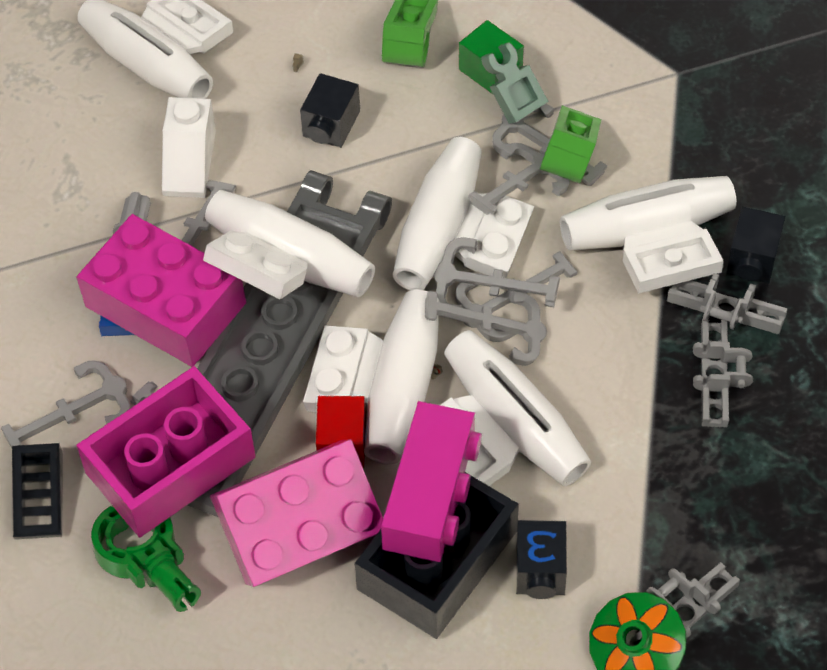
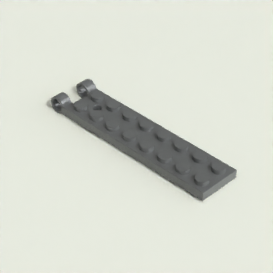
(272, 337)

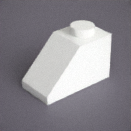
(187, 147)

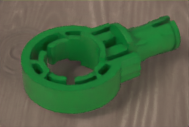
(153, 560)

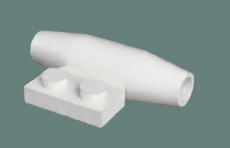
(160, 41)
(445, 213)
(656, 229)
(280, 249)
(386, 372)
(511, 416)

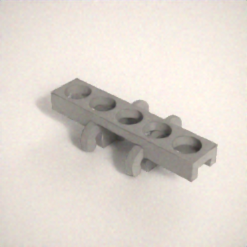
(710, 305)
(718, 382)
(699, 590)

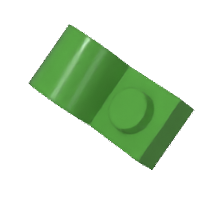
(408, 32)
(571, 144)

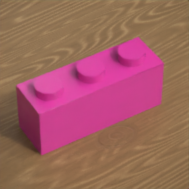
(430, 482)

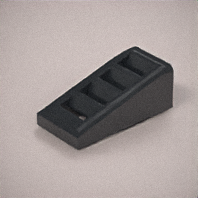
(37, 455)

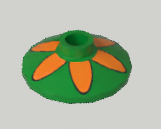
(661, 629)

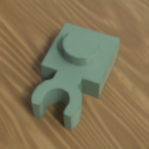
(516, 88)

